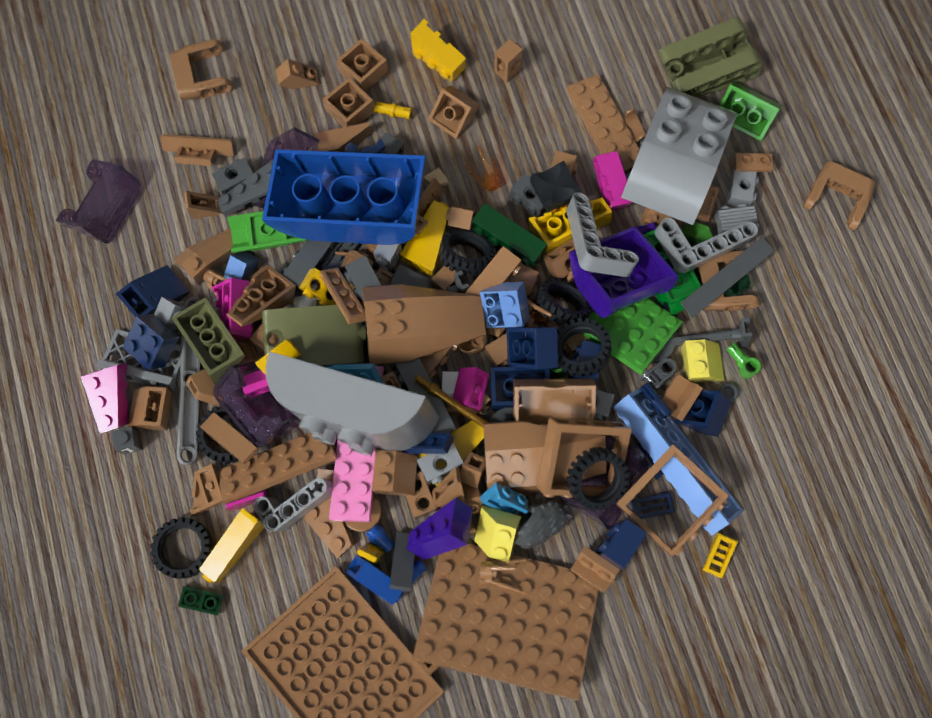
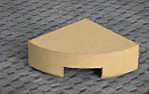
(438, 174)

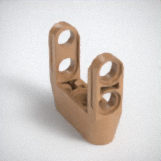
(184, 73)
(846, 182)
(723, 303)

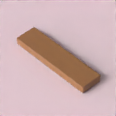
(343, 295)

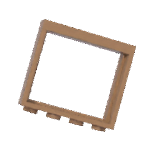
(551, 446)
(705, 518)

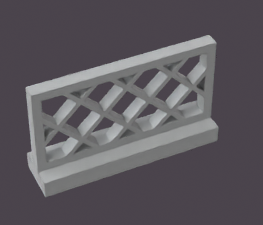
(137, 374)

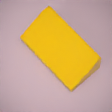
(285, 348)

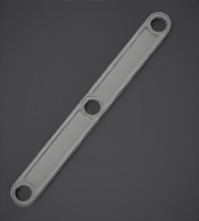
(188, 404)

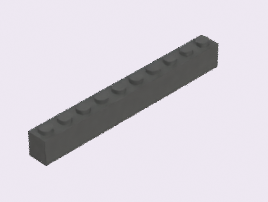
(315, 252)
(362, 276)

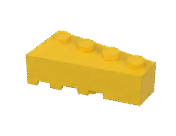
(555, 227)

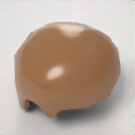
(474, 346)

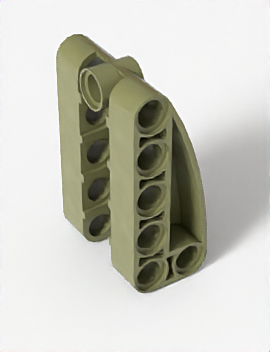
(711, 59)
(317, 333)

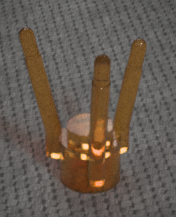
(491, 180)

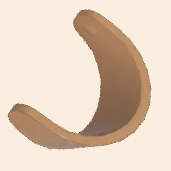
(634, 125)

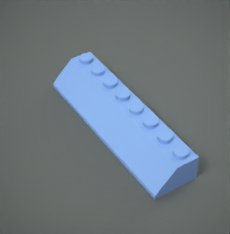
(656, 437)

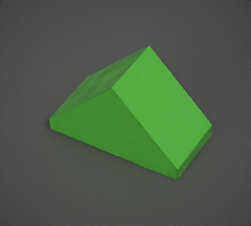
(696, 233)

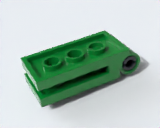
(685, 285)

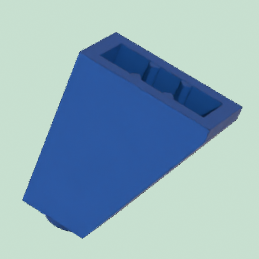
(373, 579)

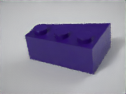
(442, 531)

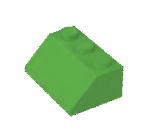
(753, 110)

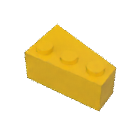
(436, 53)

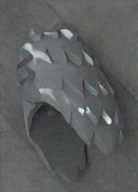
(541, 523)

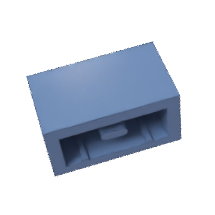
(505, 305)

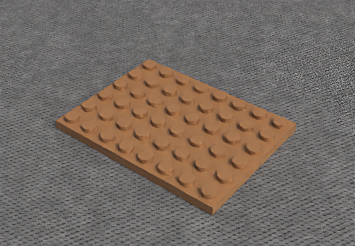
(505, 635)
(340, 658)

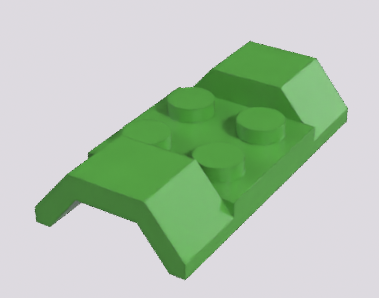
(253, 234)

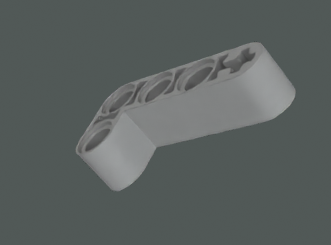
(297, 501)

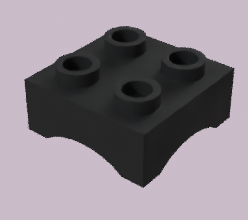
(554, 186)

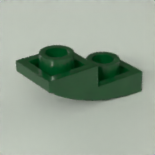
(200, 600)

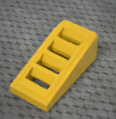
(371, 553)
(726, 558)

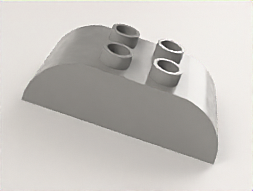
(679, 155)
(349, 407)

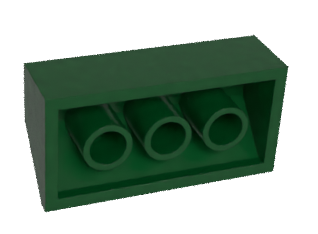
(510, 235)

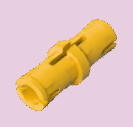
(393, 110)

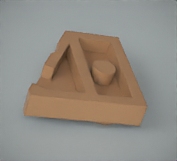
(206, 490)

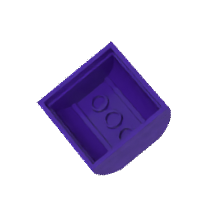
(611, 292)

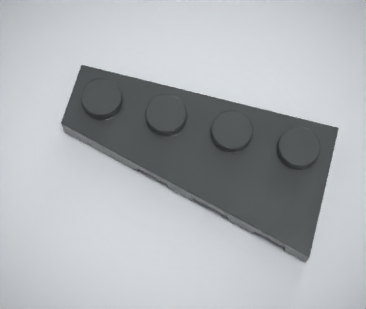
(247, 191)

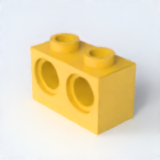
(320, 292)

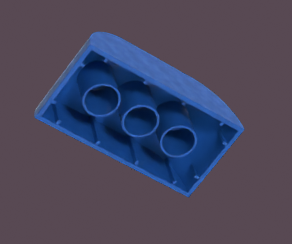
(345, 196)

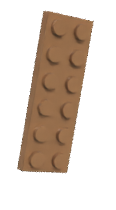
(603, 120)
(273, 467)

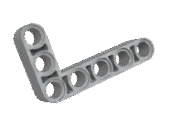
(707, 249)
(590, 253)

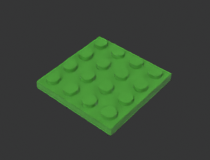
(637, 332)

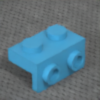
(504, 499)

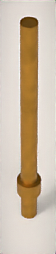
(433, 389)

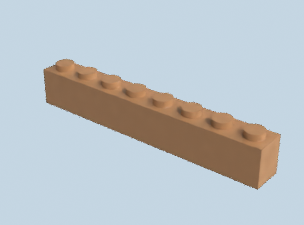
(498, 271)

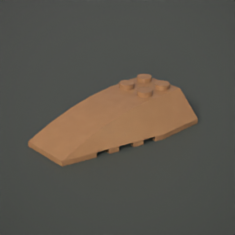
(418, 321)
(516, 454)

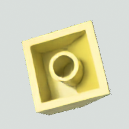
(702, 361)
(497, 533)

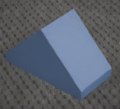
(241, 265)

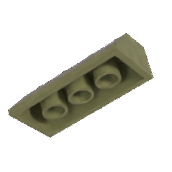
(208, 339)

